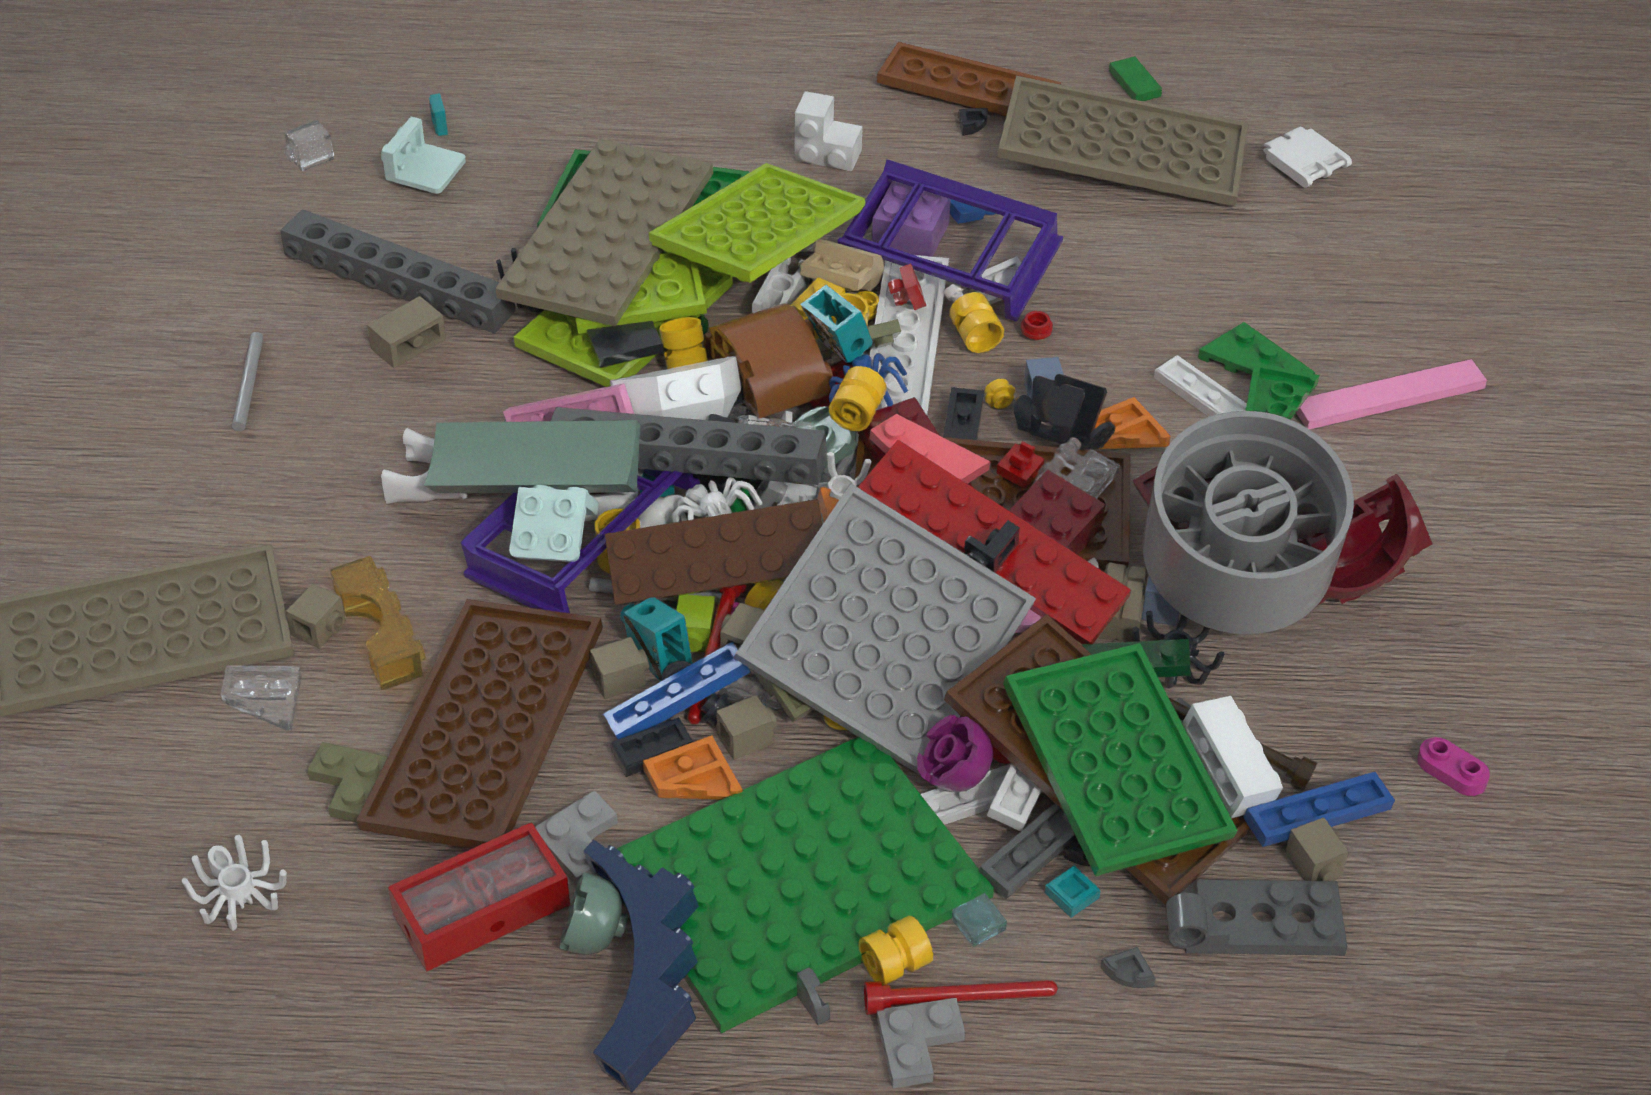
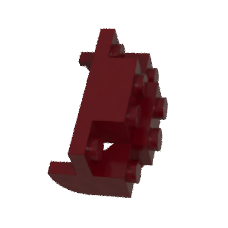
(1367, 553)

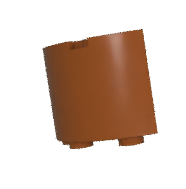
(774, 357)

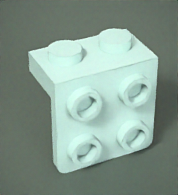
(418, 164)
(550, 523)

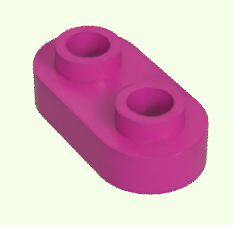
(1450, 766)

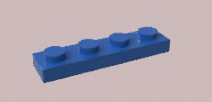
(676, 692)
(1334, 802)

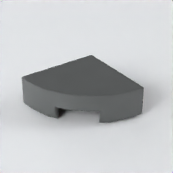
(1129, 969)
(810, 999)

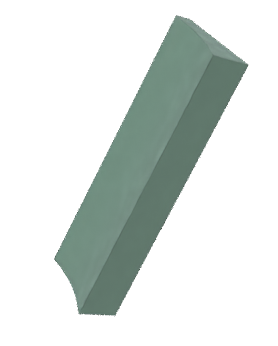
(527, 454)

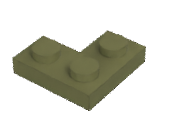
(351, 771)

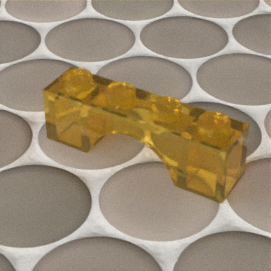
(391, 649)

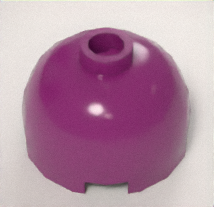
(956, 754)

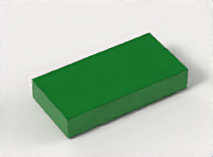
(1135, 79)

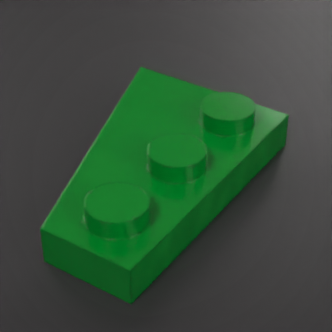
(1243, 347)
(1279, 390)

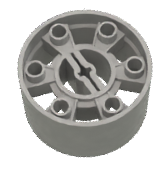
(1241, 554)

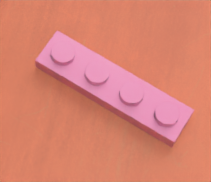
(607, 399)

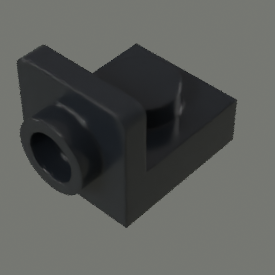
(996, 548)

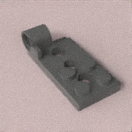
(1198, 931)

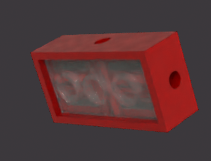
(479, 896)

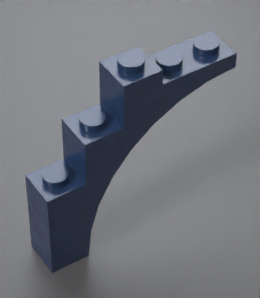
(655, 1005)

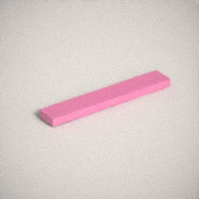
(1391, 394)

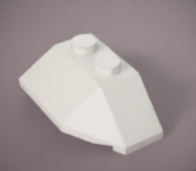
(686, 390)

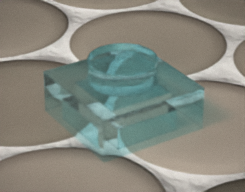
(979, 920)

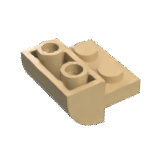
(844, 266)

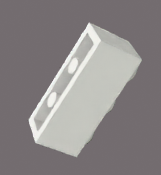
(1231, 755)

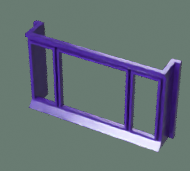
(1030, 270)
(534, 587)

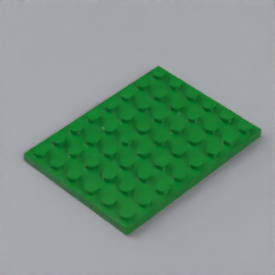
(804, 873)

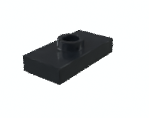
(636, 748)

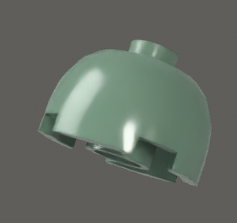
(593, 916)

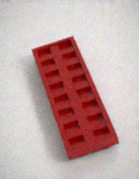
(1063, 583)

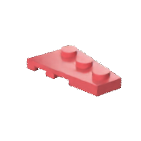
(939, 450)

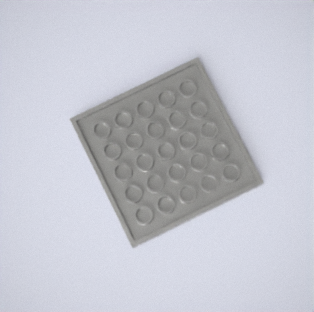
(882, 625)

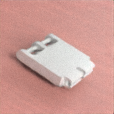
(1305, 156)

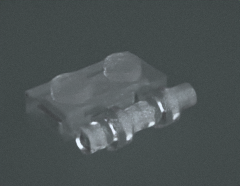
(1088, 473)

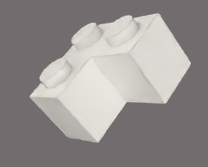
(822, 139)

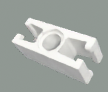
(780, 287)

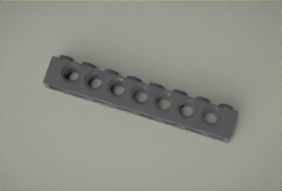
(395, 270)
(720, 446)

